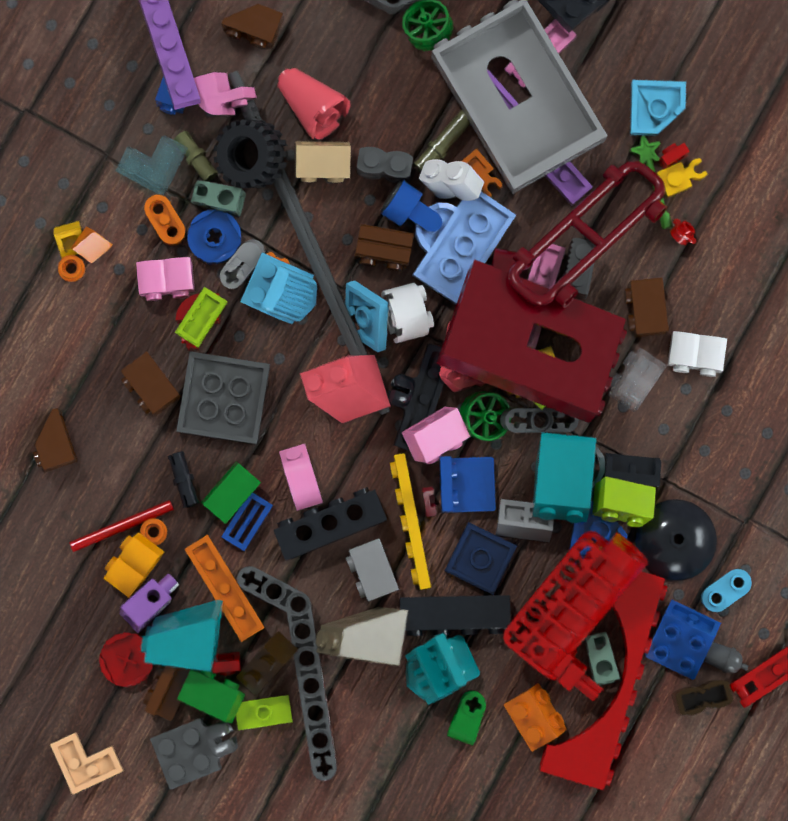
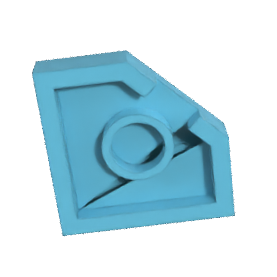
(655, 105)
(370, 314)

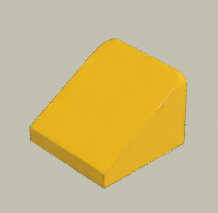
(66, 237)

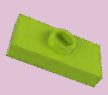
(201, 317)
(264, 712)

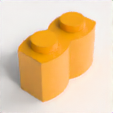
(133, 564)

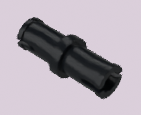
(183, 479)

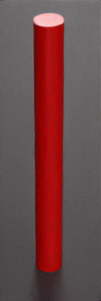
(121, 526)

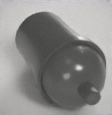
(725, 658)

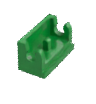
(230, 492)

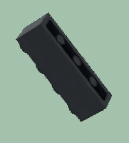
(456, 613)

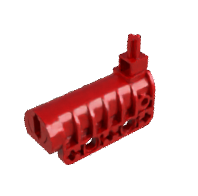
(577, 608)

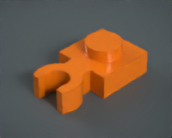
(483, 169)

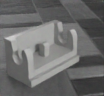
(516, 521)

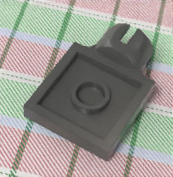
(192, 751)

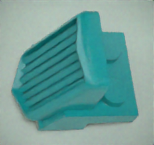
(440, 667)

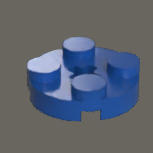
(199, 233)

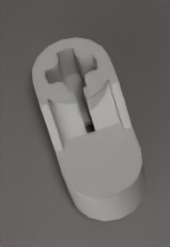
(233, 273)

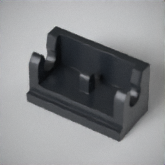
(633, 469)

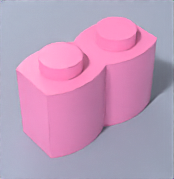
(165, 277)

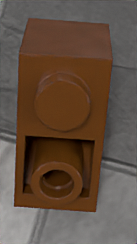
(256, 24)

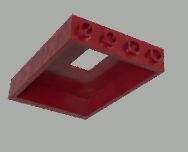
(492, 334)

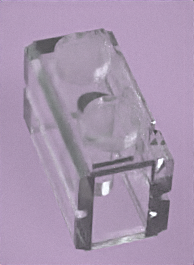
(637, 379)

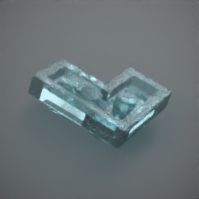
(153, 172)

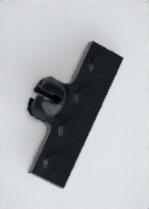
(419, 394)

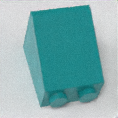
(564, 477)
(185, 637)

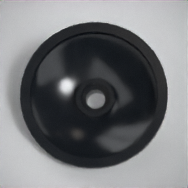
(675, 560)

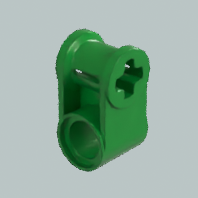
(467, 722)

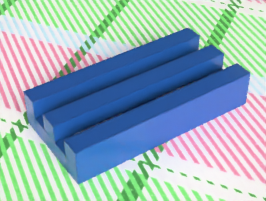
(235, 541)

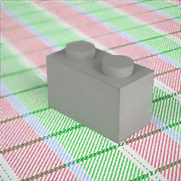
(373, 570)

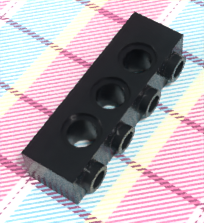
(293, 547)

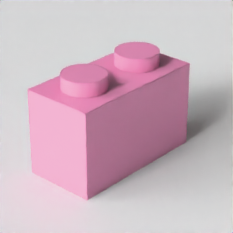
(436, 435)

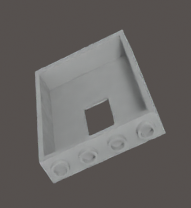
(538, 132)

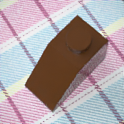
(54, 444)

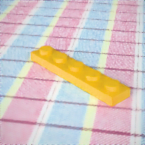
(410, 522)

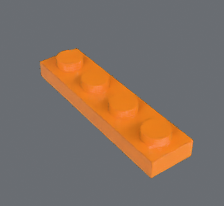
(224, 587)

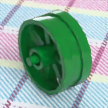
(427, 24)
(484, 415)

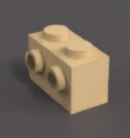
(322, 161)

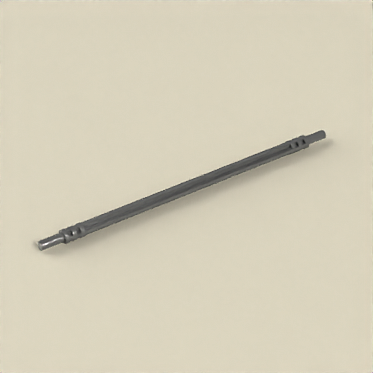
(310, 246)

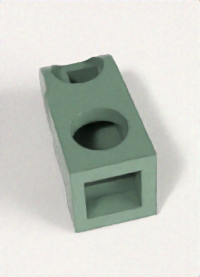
(219, 197)
(601, 659)

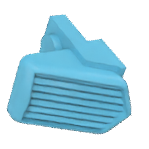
(280, 290)

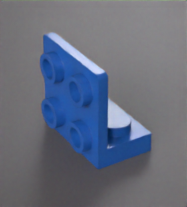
(467, 484)
(683, 639)

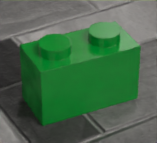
(211, 695)

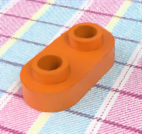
(166, 220)

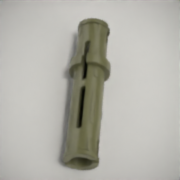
(438, 148)

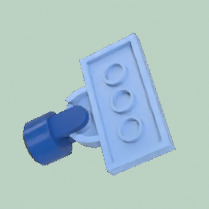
(448, 234)

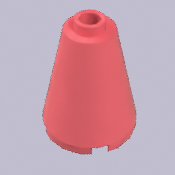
(313, 102)

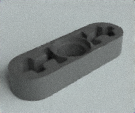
(520, 427)

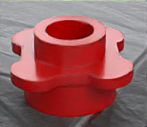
(683, 232)

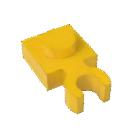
(678, 178)

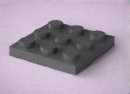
(223, 398)

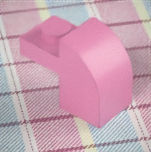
(218, 98)
(300, 477)

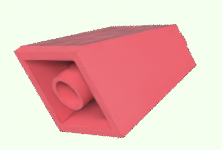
(347, 387)

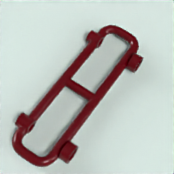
(563, 291)

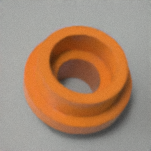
(65, 262)
(147, 525)

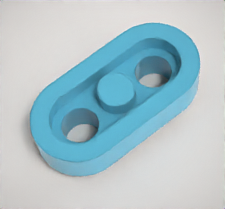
(725, 588)

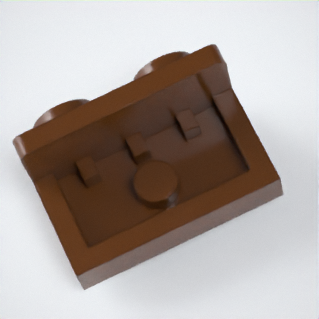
(163, 699)

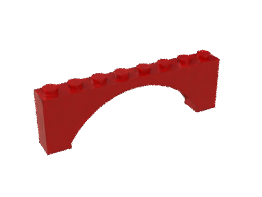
(590, 753)

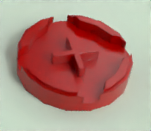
(123, 660)

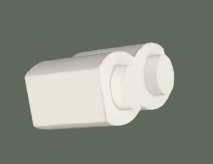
(451, 179)
(697, 353)

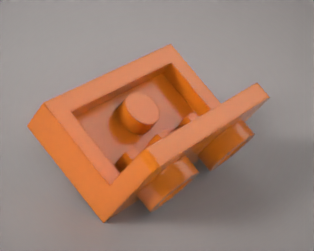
(535, 717)

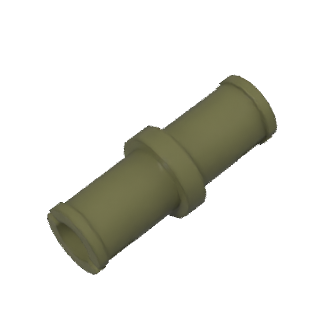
(196, 157)

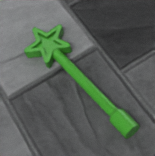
(647, 155)

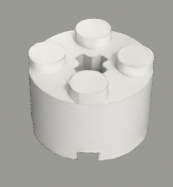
(407, 312)

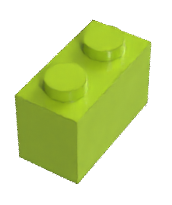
(624, 501)

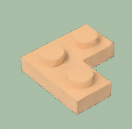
(83, 770)

